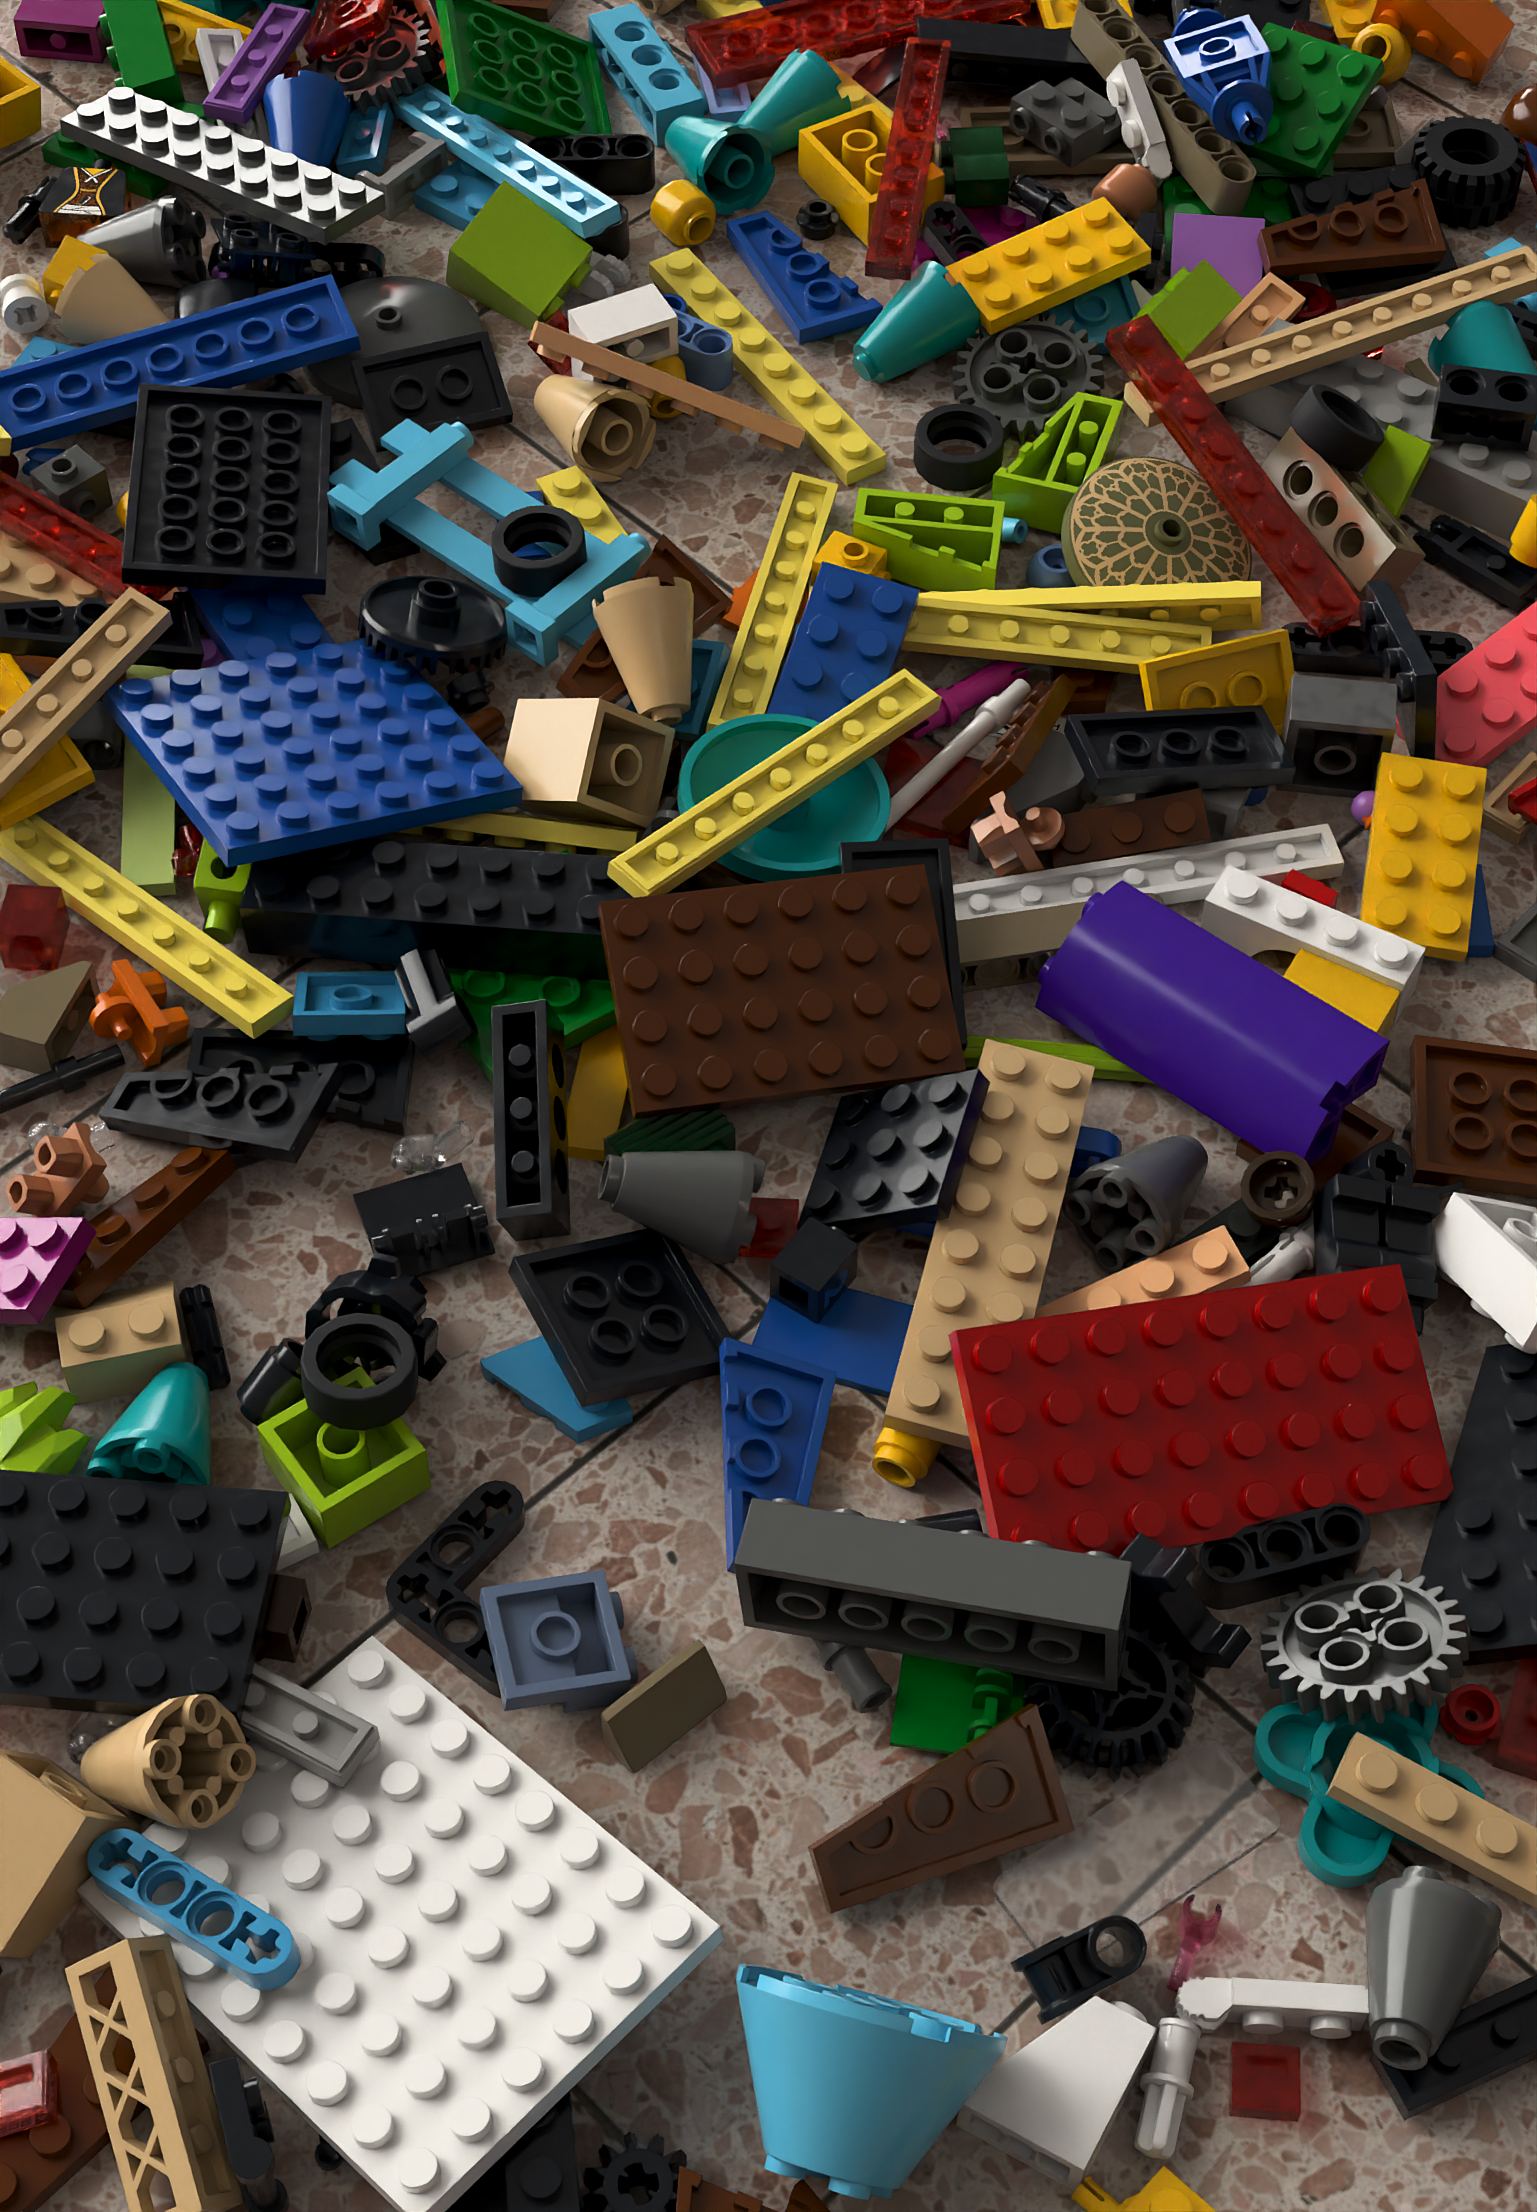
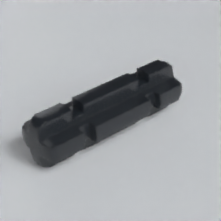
(205, 1335)

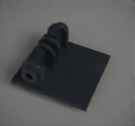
(245, 238)
(426, 1221)

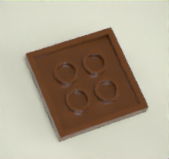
(1474, 1115)

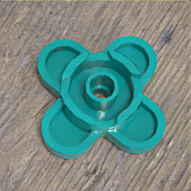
(1302, 1758)

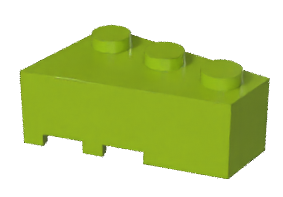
(1057, 463)
(933, 538)

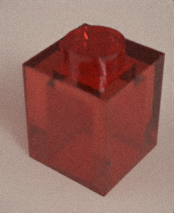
(33, 927)

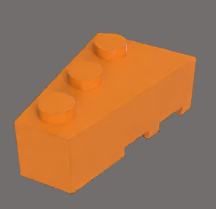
(1454, 32)

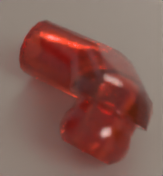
(186, 859)

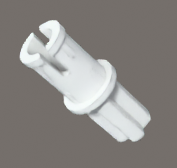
(1166, 2088)

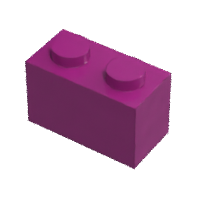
(61, 30)

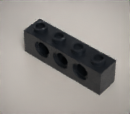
(530, 1121)

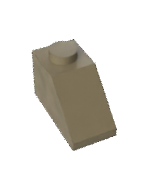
(46, 1016)

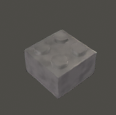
(1337, 733)

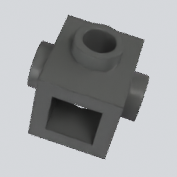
(74, 483)

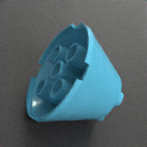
(854, 2078)

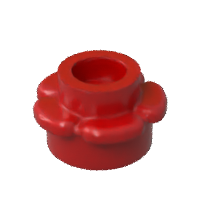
(1473, 1700)

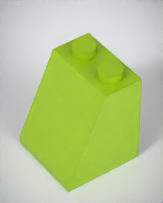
(518, 259)

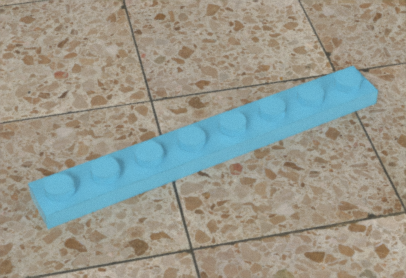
(508, 159)

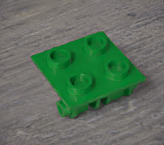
(950, 1703)

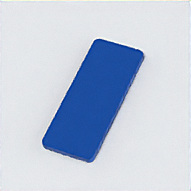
(855, 1338)

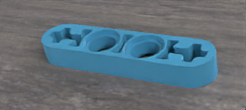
(198, 1901)

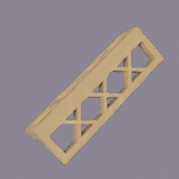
(164, 2076)

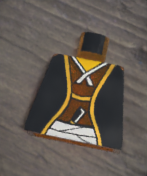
(83, 200)

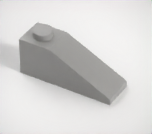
(1050, 781)

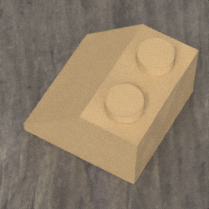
(120, 1341)

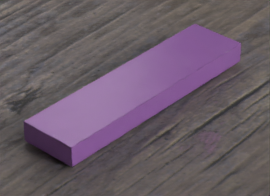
(257, 63)

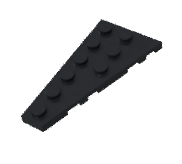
(1488, 1524)

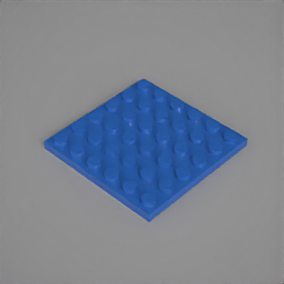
(308, 750)

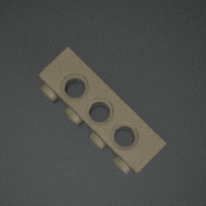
(1343, 516)

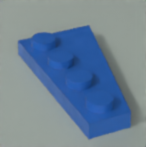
(798, 282)
(770, 1429)

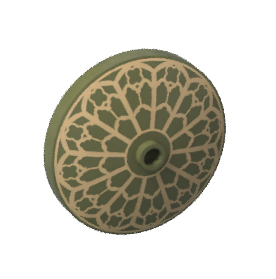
(1151, 526)

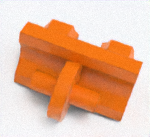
(132, 1013)

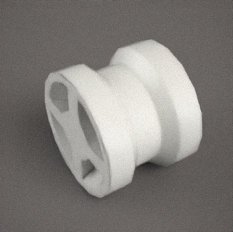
(25, 293)

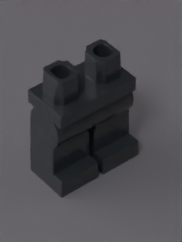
(1375, 1227)

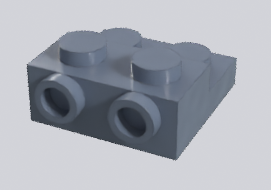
(558, 1642)

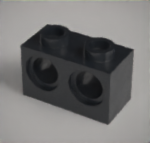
(1485, 407)

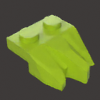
(33, 1430)

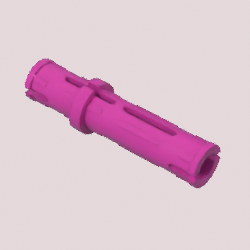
(968, 694)

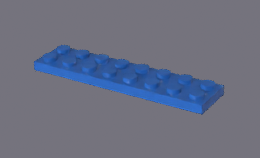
(205, 350)

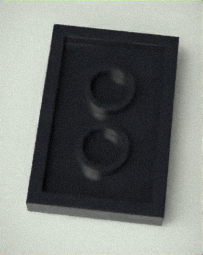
(433, 386)

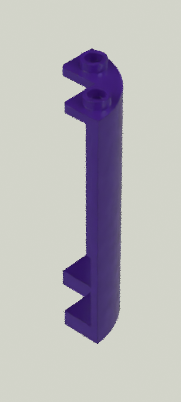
(1209, 1023)

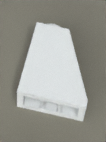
(1062, 2090)

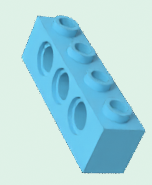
(644, 70)

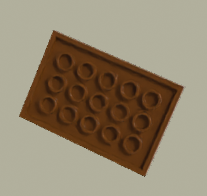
(779, 990)

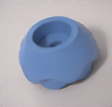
(1049, 569)

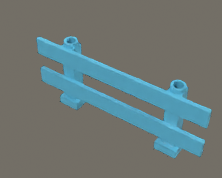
(534, 624)

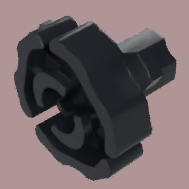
(384, 1293)

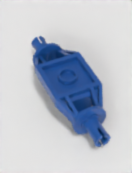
(1224, 71)

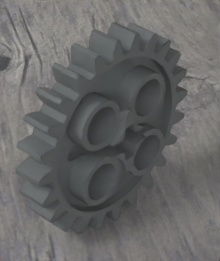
(382, 66)
(1027, 373)
(1364, 1645)

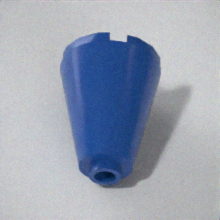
(306, 116)

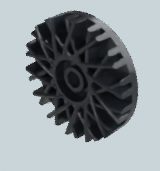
(433, 621)

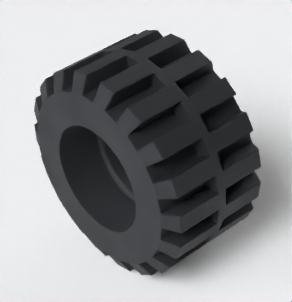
(1470, 170)

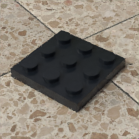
(1323, 194)
(896, 1154)
(621, 1314)

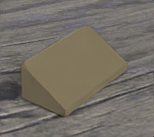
(663, 1707)

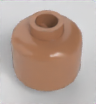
(1128, 190)

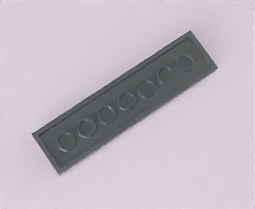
(223, 165)

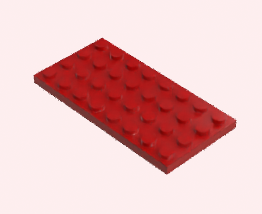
(1201, 1413)

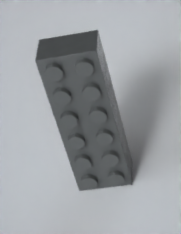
(934, 1592)

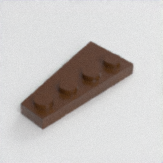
(49, 2155)

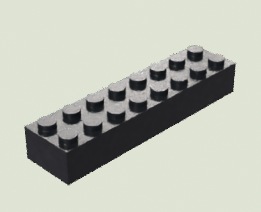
(464, 901)

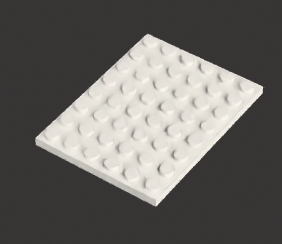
(451, 1934)

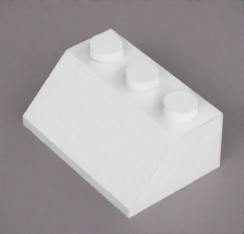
(1492, 1256)

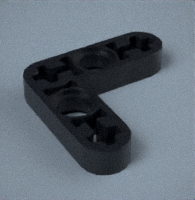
(446, 1582)

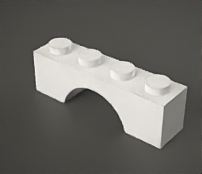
(1264, 916)

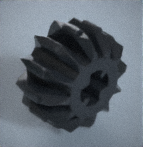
(634, 2167)

